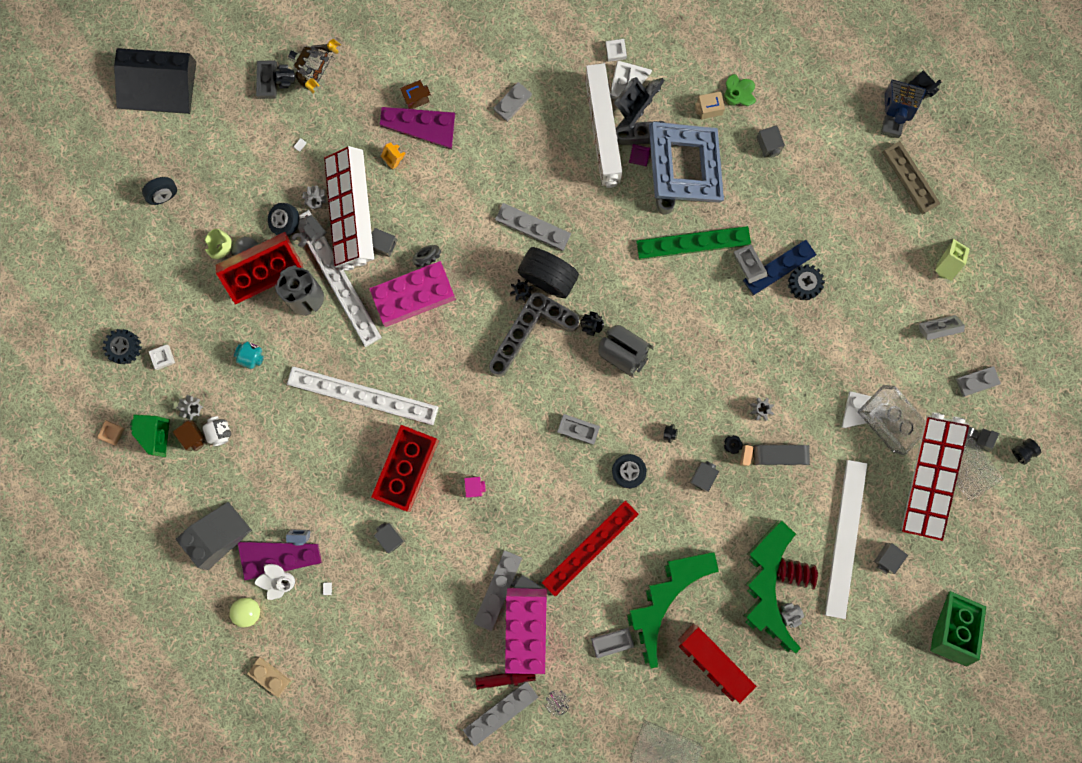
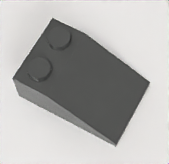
(213, 536)

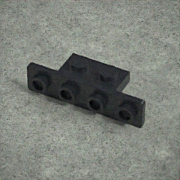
(634, 101)

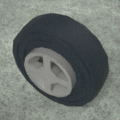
(159, 190)
(283, 218)
(633, 467)

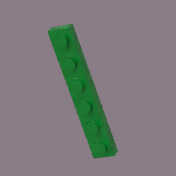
(693, 243)

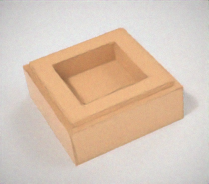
(110, 433)
(746, 455)

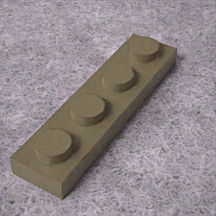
(911, 177)

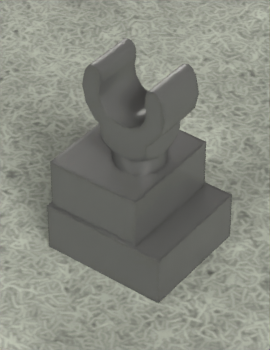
(311, 229)
(985, 439)

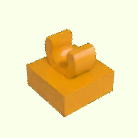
(391, 155)

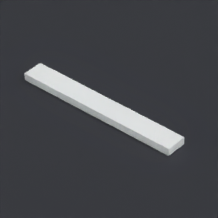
(342, 287)
(362, 395)
(845, 539)

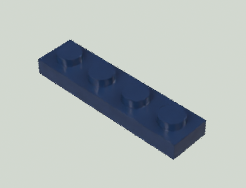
(782, 266)

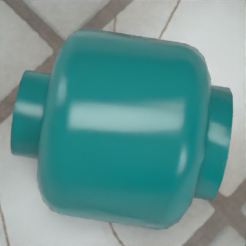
(248, 355)

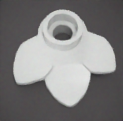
(272, 581)

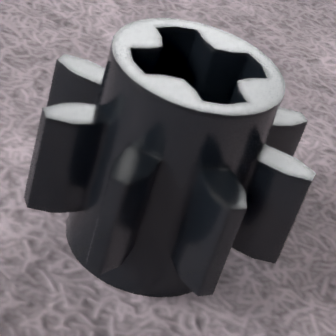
(283, 76)
(520, 285)
(592, 323)

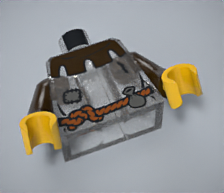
(314, 64)

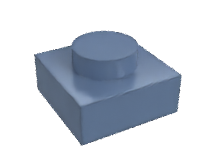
(297, 537)

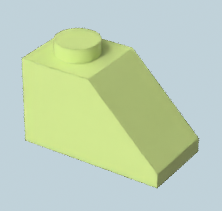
(952, 260)

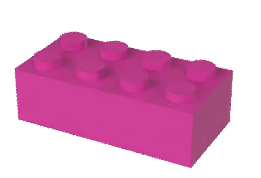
(412, 294)
(525, 631)

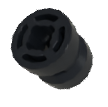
(1026, 451)

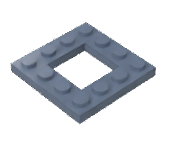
(665, 186)

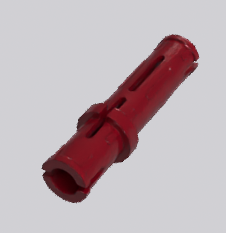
(503, 679)

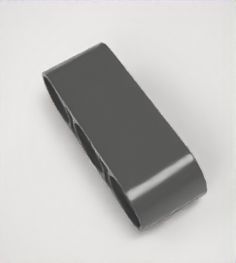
(781, 454)

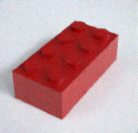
(257, 268)
(405, 468)
(720, 667)

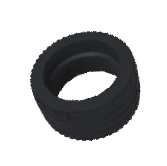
(548, 272)

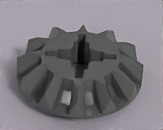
(426, 255)

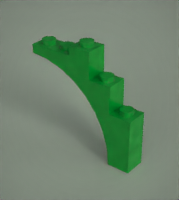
(765, 611)
(649, 617)

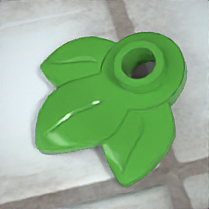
(742, 90)

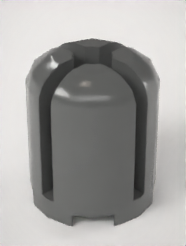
(296, 295)
(624, 350)

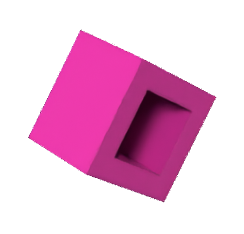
(474, 487)

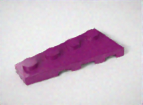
(427, 125)
(286, 555)

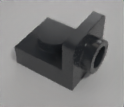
(925, 81)

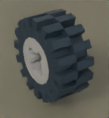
(800, 286)

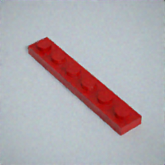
(590, 548)

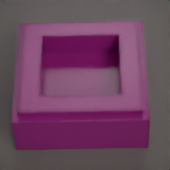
(639, 155)

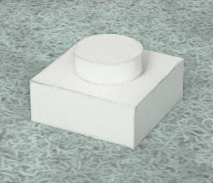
(616, 50)
(161, 357)

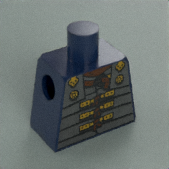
(902, 100)

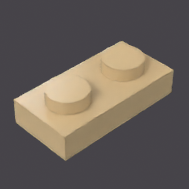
(269, 677)

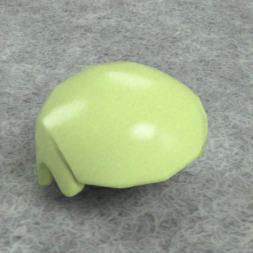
(217, 237)
(244, 612)

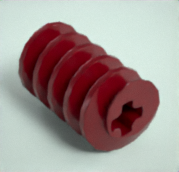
(798, 572)

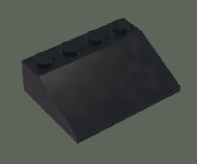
(154, 80)

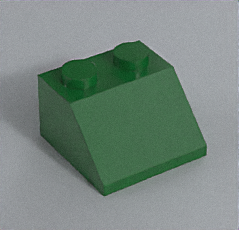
(151, 433)

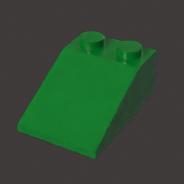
(959, 630)

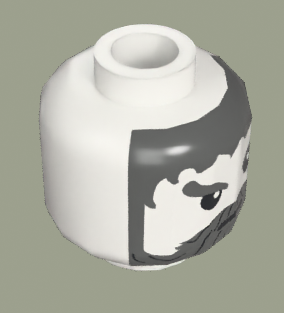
(216, 431)

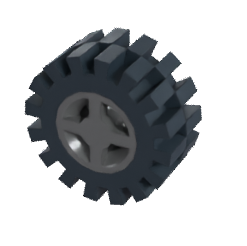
(116, 343)

